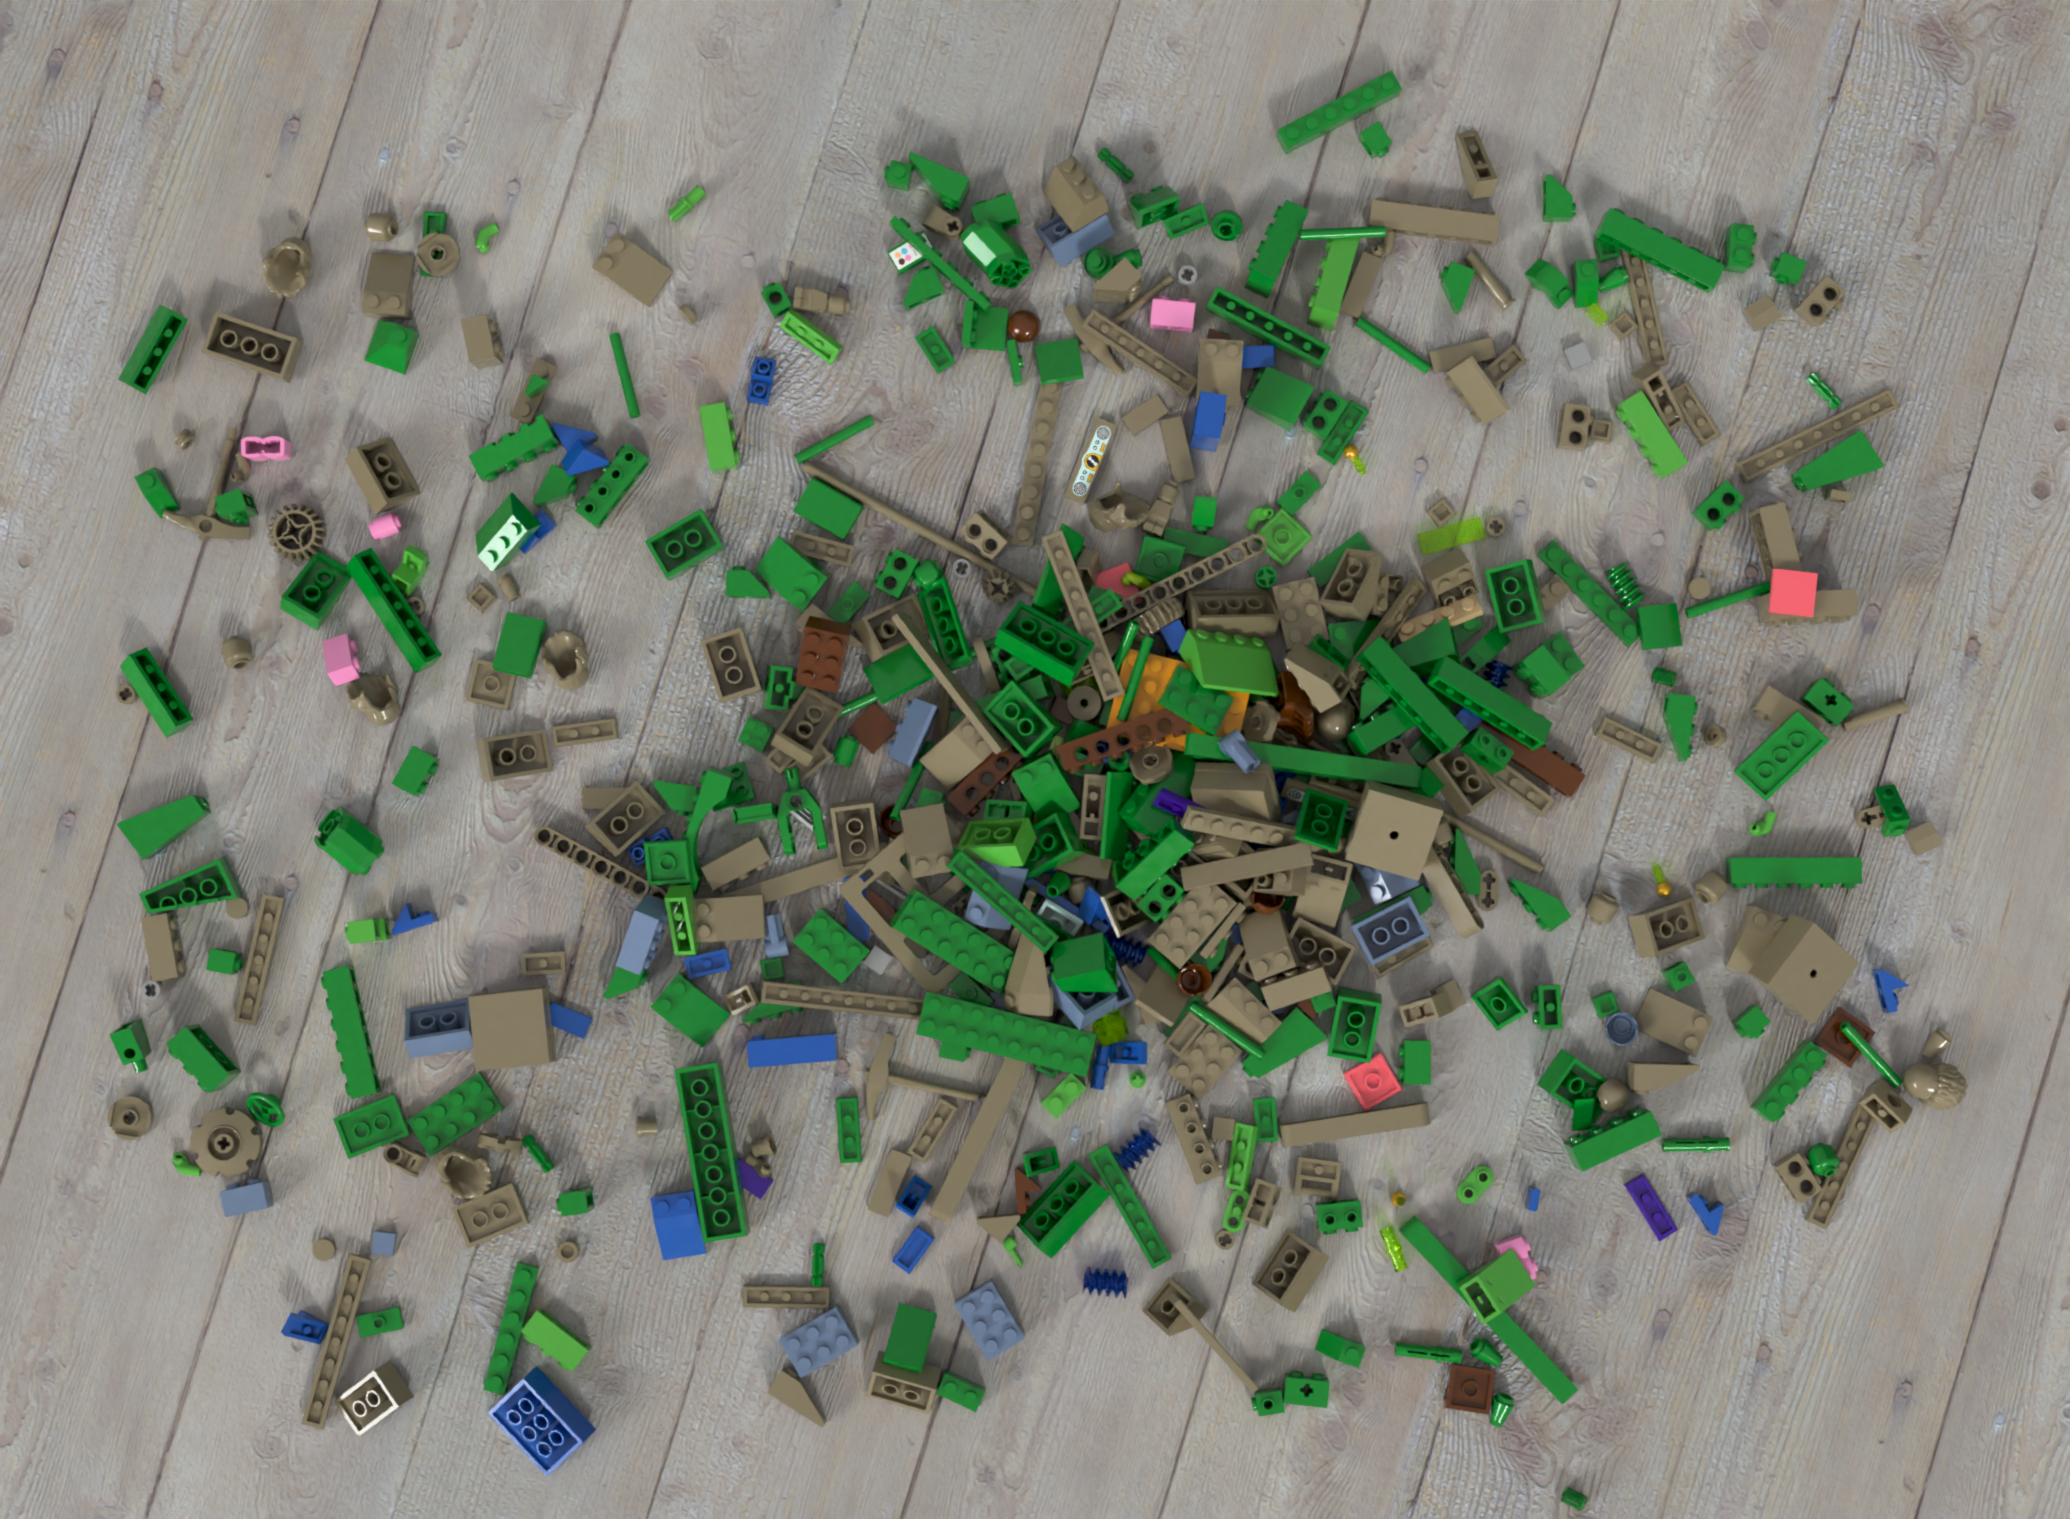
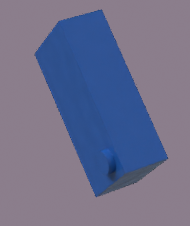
(1208, 421)
(792, 1049)

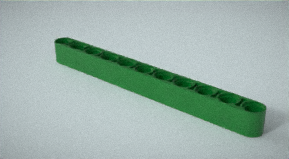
(1311, 762)
(1502, 1324)

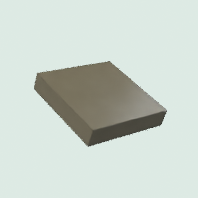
(490, 686)

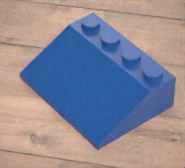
(541, 1421)

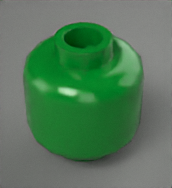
(927, 573)
(1823, 1159)

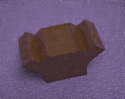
(1294, 707)

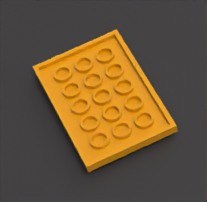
(1152, 684)

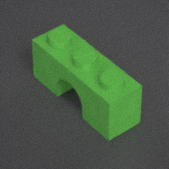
(368, 930)

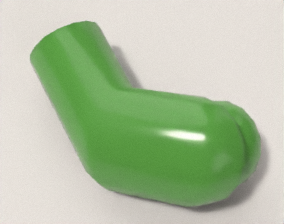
(483, 237)
(1258, 514)
(1763, 827)
(184, 1166)

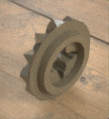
(998, 577)

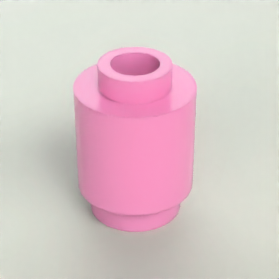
(385, 526)

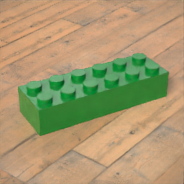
(954, 940)

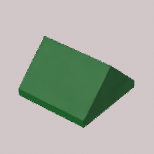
(1499, 1003)

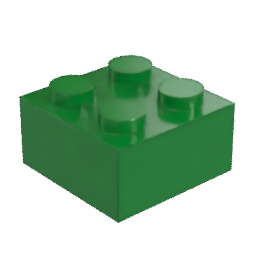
(756, 734)

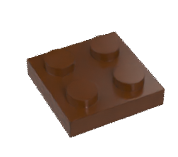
(1836, 1042)
(1470, 1388)

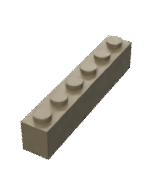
(1435, 223)

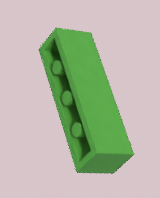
(1651, 435)

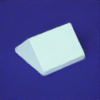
(1060, 917)

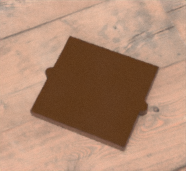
(873, 728)

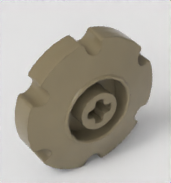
(236, 1129)

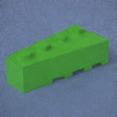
(1332, 282)

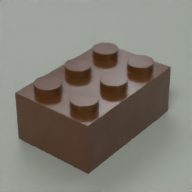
(823, 654)

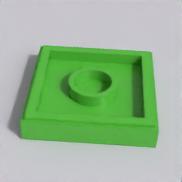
(1283, 537)

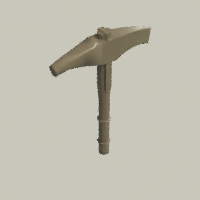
(1096, 347)
(206, 524)
(879, 1076)

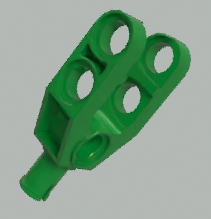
(786, 806)

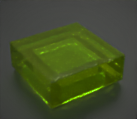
(1597, 314)

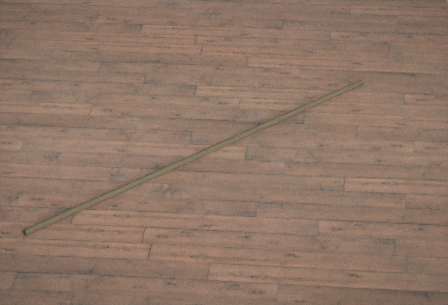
(1031, 589)

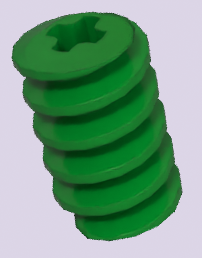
(1625, 585)

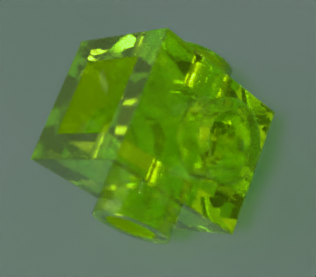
(1110, 1028)

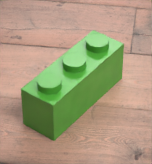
(719, 437)
(681, 919)
(555, 1340)

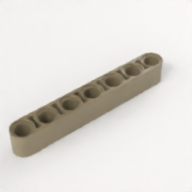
(592, 863)
(1355, 1124)

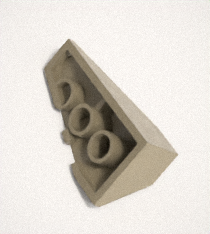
(1027, 982)

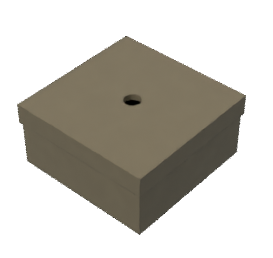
(1231, 791)
(1393, 830)
(1803, 968)
(512, 1028)

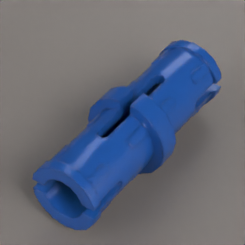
(1100, 1067)

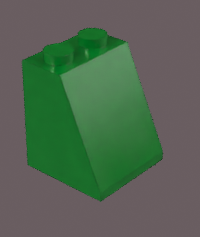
(1278, 397)
(1084, 965)

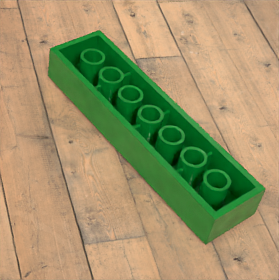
(1006, 1033)
(712, 1151)

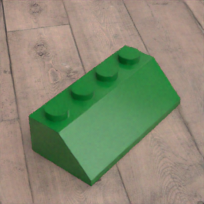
(1048, 594)
(1044, 643)
(1138, 810)
(1114, 830)
(1062, 1209)

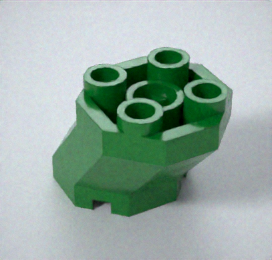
(996, 254)
(349, 841)

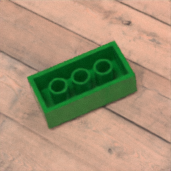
(1612, 1138)

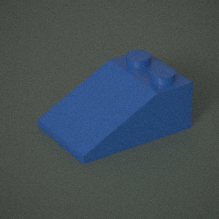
(678, 1224)

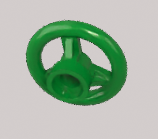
(267, 1104)

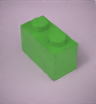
(1063, 1094)

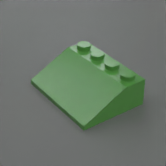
(1229, 662)

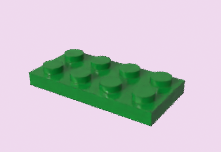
(1781, 755)
(455, 1114)

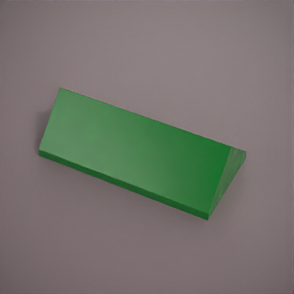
(945, 625)

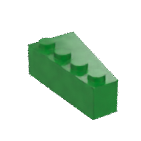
(1276, 248)

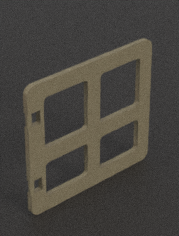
(889, 860)

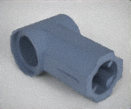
(1236, 747)
(775, 943)

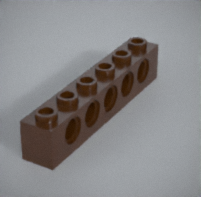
(1068, 750)
(959, 798)

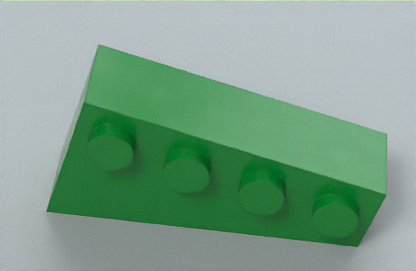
(515, 449)
(1152, 859)
(200, 886)

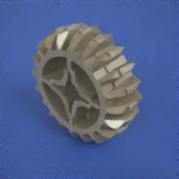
(280, 538)
(1158, 618)

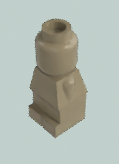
(818, 302)
(1161, 509)

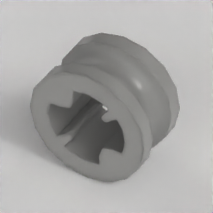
(1181, 274)
(955, 567)
(145, 990)

